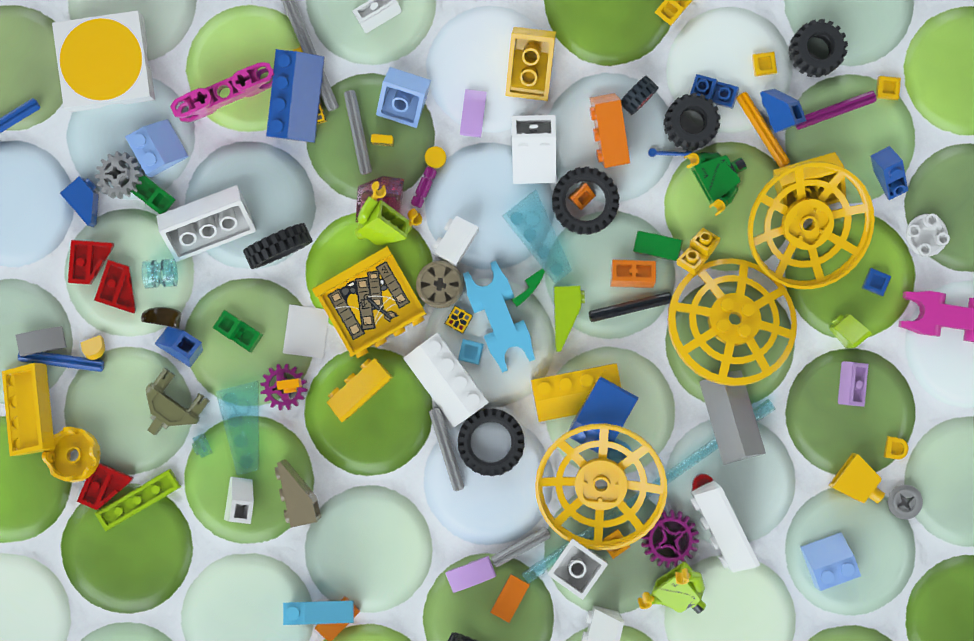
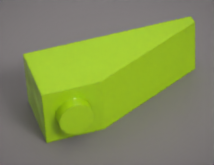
(566, 308)

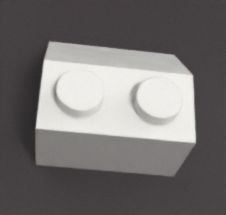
(456, 240)
(577, 568)

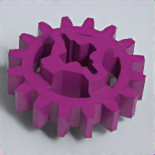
(286, 397)

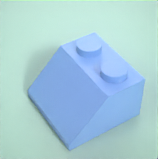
(403, 97)
(156, 147)
(830, 561)

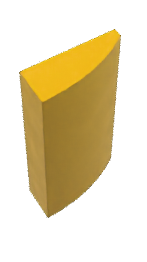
(28, 409)

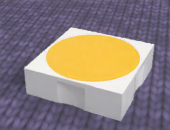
(103, 61)

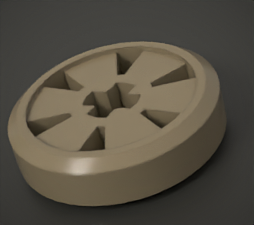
(428, 291)

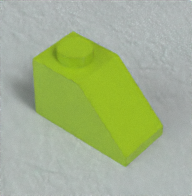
(849, 331)

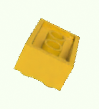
(530, 63)

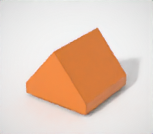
(581, 195)

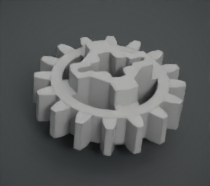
(122, 182)

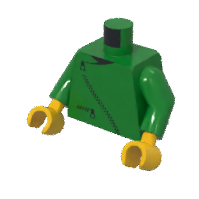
(716, 177)

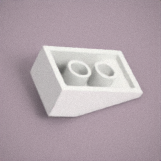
(603, 625)

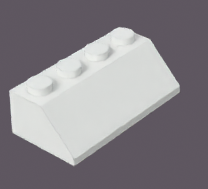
(205, 223)
(445, 380)
(724, 527)

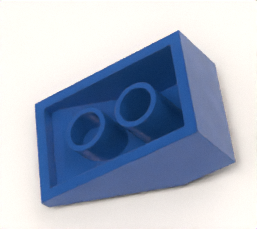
(606, 405)

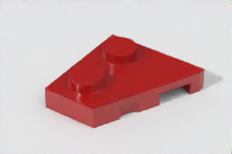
(116, 287)

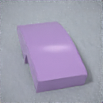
(473, 113)
(470, 574)

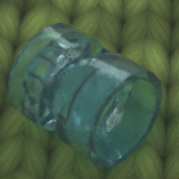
(152, 273)

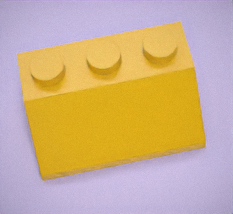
(810, 173)
(358, 389)

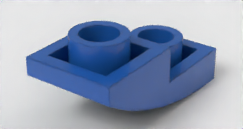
(718, 92)

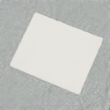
(306, 331)

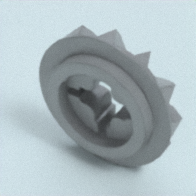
(914, 504)

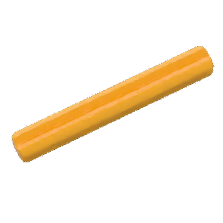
(763, 129)

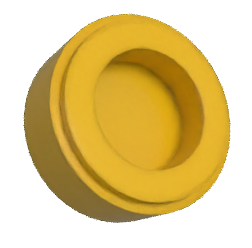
(435, 157)

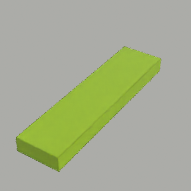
(137, 500)

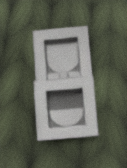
(41, 341)

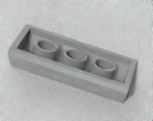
(732, 420)

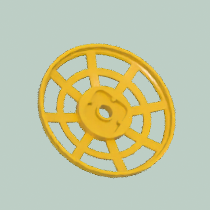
(821, 226)
(724, 330)
(597, 498)

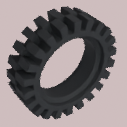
(596, 177)
(277, 245)
(491, 468)

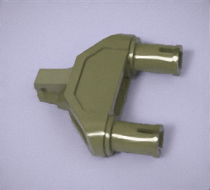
(167, 411)

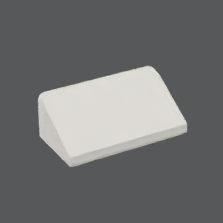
(376, 13)

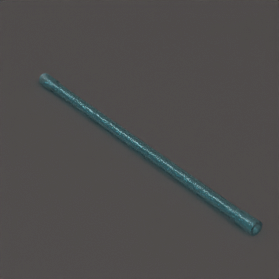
(540, 567)

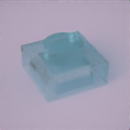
(201, 446)

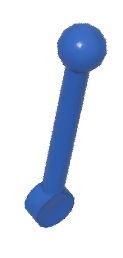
(652, 153)

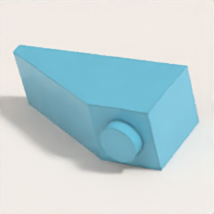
(318, 612)

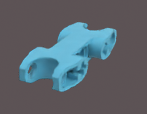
(505, 332)

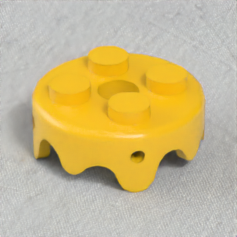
(59, 459)

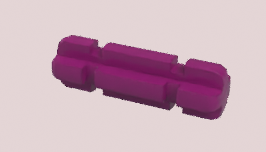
(423, 187)

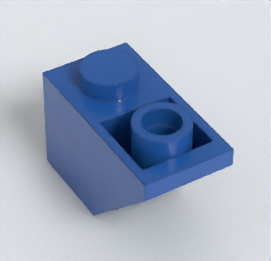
(782, 110)
(890, 172)
(180, 345)

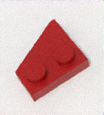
(87, 260)
(102, 486)

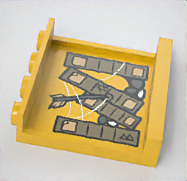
(370, 302)

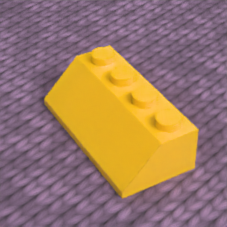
(566, 392)

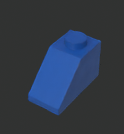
(83, 199)

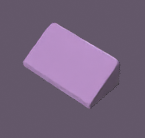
(853, 383)

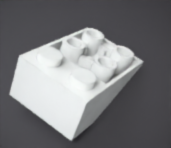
(534, 149)

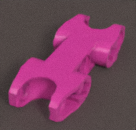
(211, 95)
(936, 314)

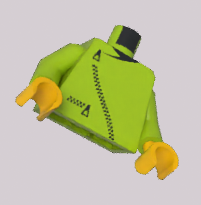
(381, 222)
(677, 589)

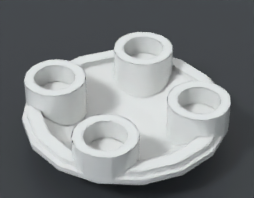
(927, 235)

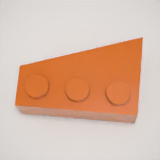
(609, 130)

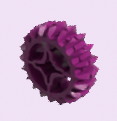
(679, 554)

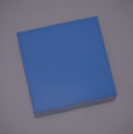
(876, 282)

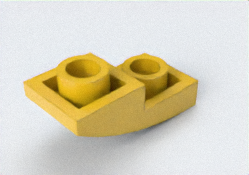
(699, 251)

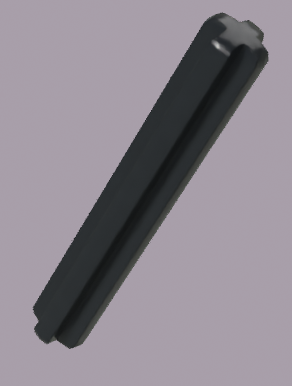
(630, 307)

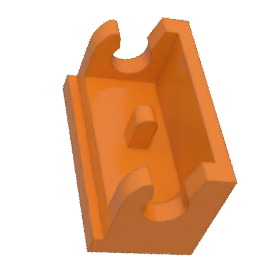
(633, 273)

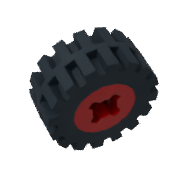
(639, 95)

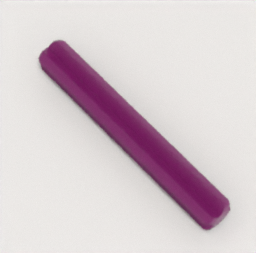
(838, 109)

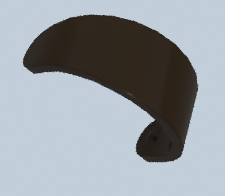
(162, 316)

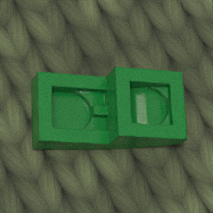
(153, 195)
(657, 245)
(532, 283)
(237, 331)

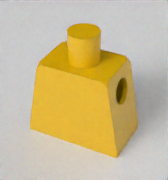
(858, 480)

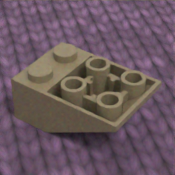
(299, 498)

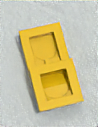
(672, 9)

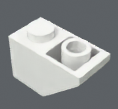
(239, 500)

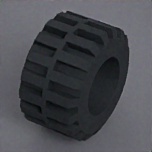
(830, 36)
(699, 105)

